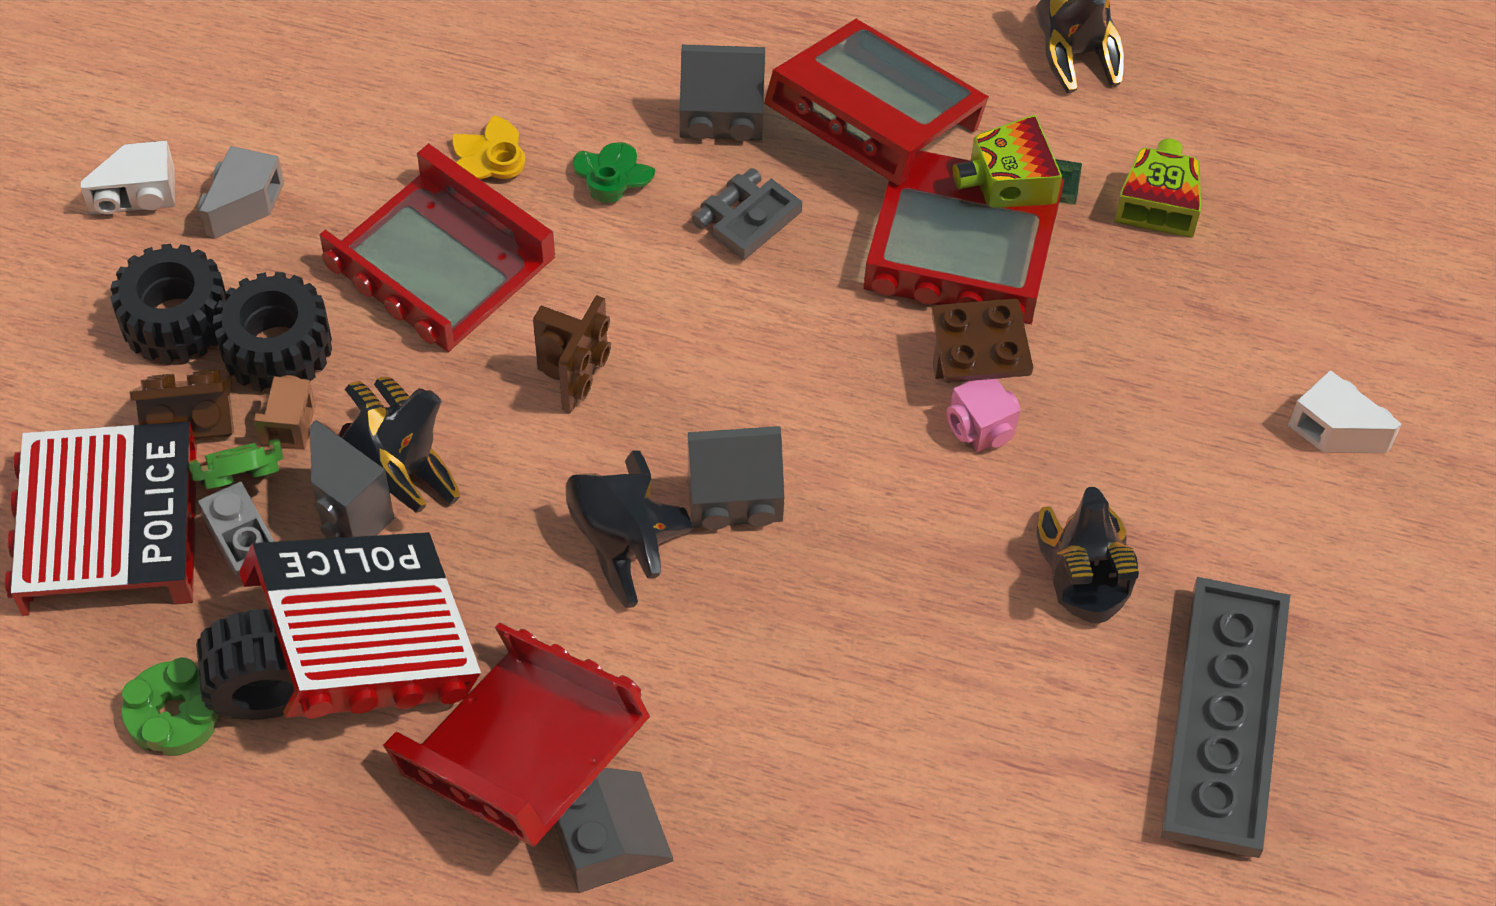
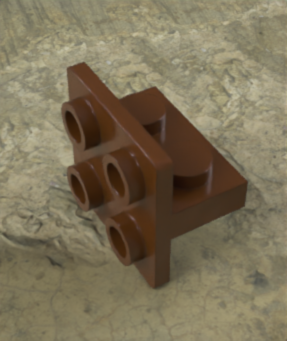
(980, 341)
(572, 348)
(200, 399)

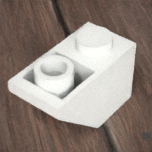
(131, 180)
(1343, 419)

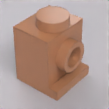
(286, 413)

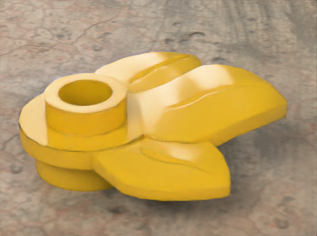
(493, 153)

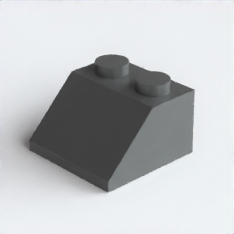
(722, 92)
(735, 477)
(347, 487)
(612, 831)

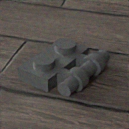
(755, 219)

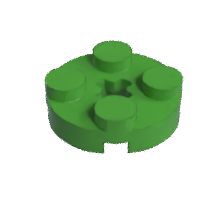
(235, 460)
(159, 731)

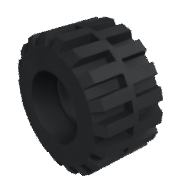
(163, 277)
(265, 305)
(243, 667)

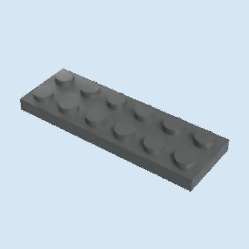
(1227, 718)

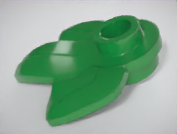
(612, 171)

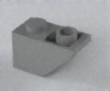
(241, 191)
(233, 524)

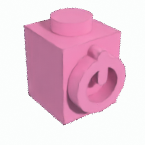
(983, 414)

